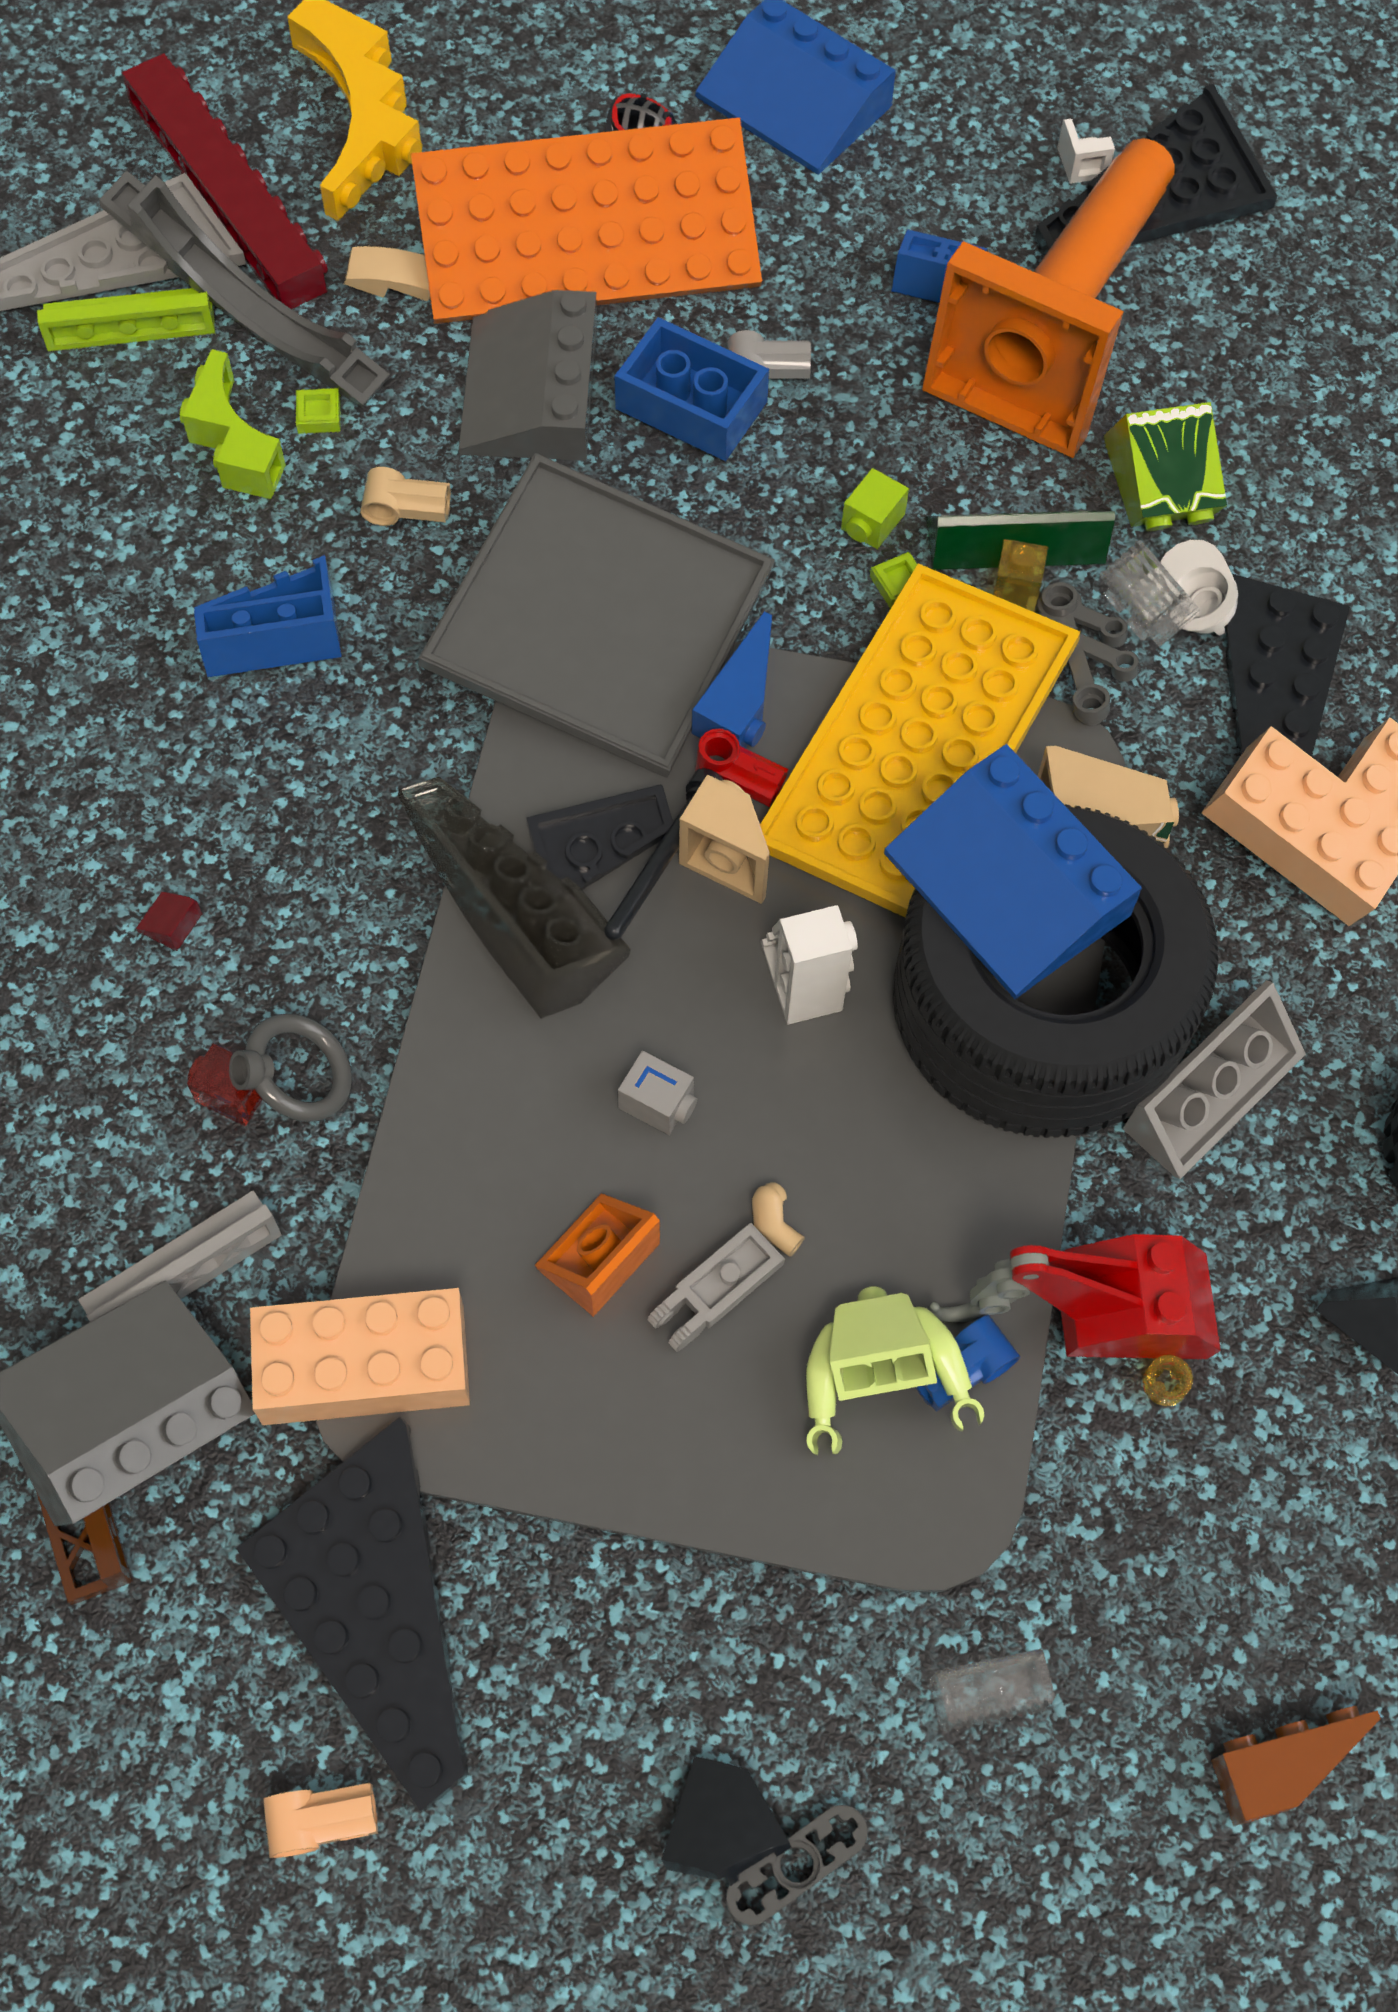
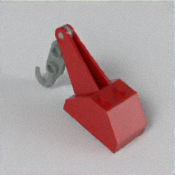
(1113, 1296)

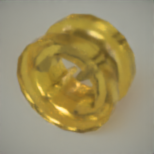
(1178, 1370)

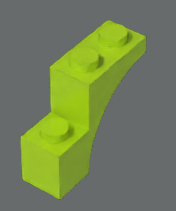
(242, 455)

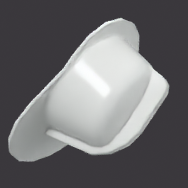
(1208, 582)

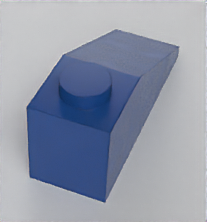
(738, 691)

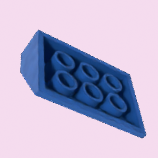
(798, 84)
(1013, 871)

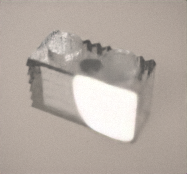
(1149, 594)
(992, 1690)

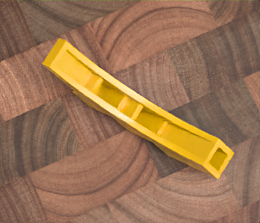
(358, 61)

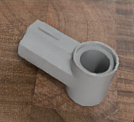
(782, 358)

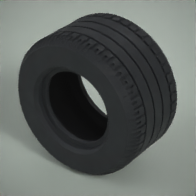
(1056, 1070)

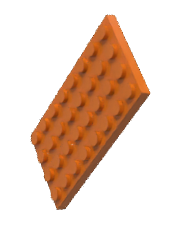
(587, 213)

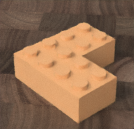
(1317, 828)

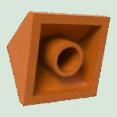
(601, 1251)

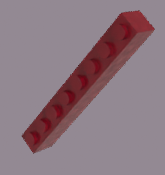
(221, 173)

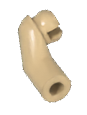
(768, 1218)

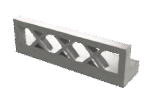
(192, 1257)

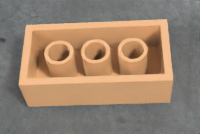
(358, 1356)

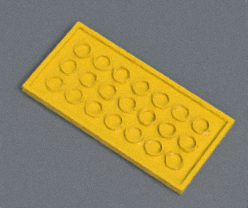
(924, 704)

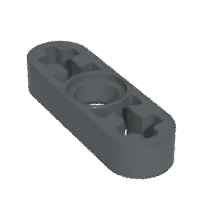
(838, 1852)

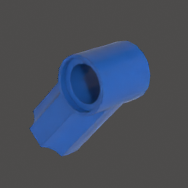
(986, 1357)

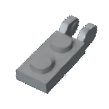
(719, 1284)

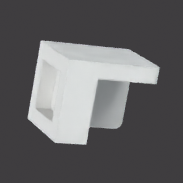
(1083, 157)

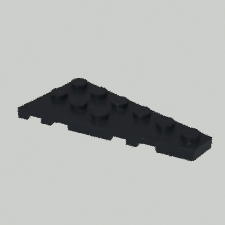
(1281, 661)

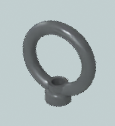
(255, 1069)

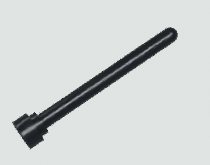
(654, 867)

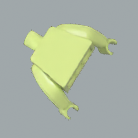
(879, 1349)

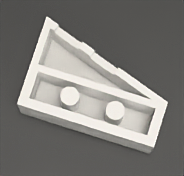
(811, 962)

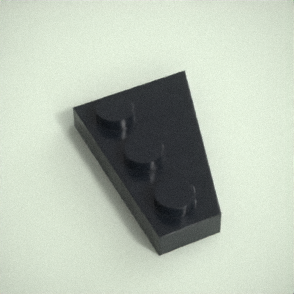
(600, 834)

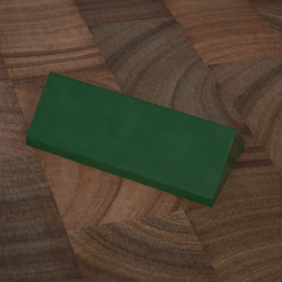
(978, 538)

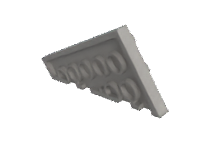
(100, 255)

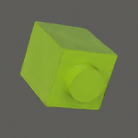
(874, 508)

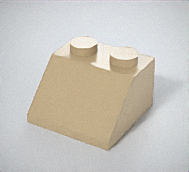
(724, 839)

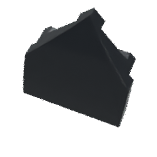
(721, 1824)

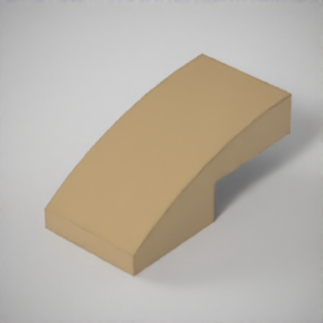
(384, 268)

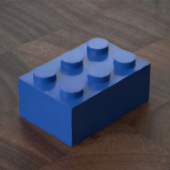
(691, 388)

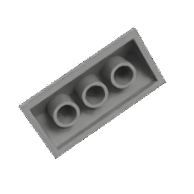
(1217, 1083)

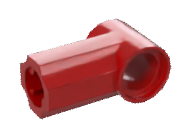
(748, 770)

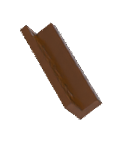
(105, 1546)

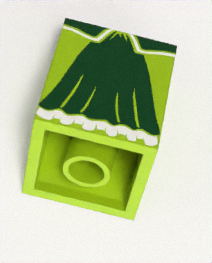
(1167, 466)

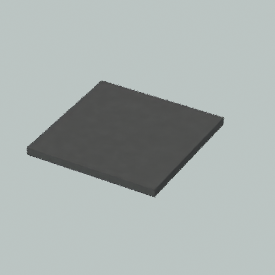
(597, 614)

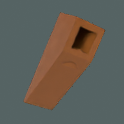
(1283, 1771)

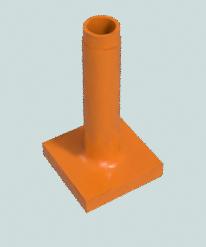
(1039, 342)

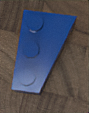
(271, 625)

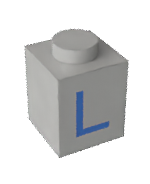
(657, 1093)

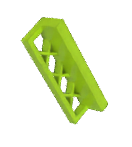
(125, 319)

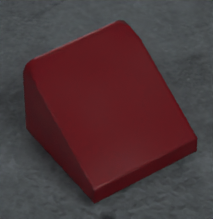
(170, 919)

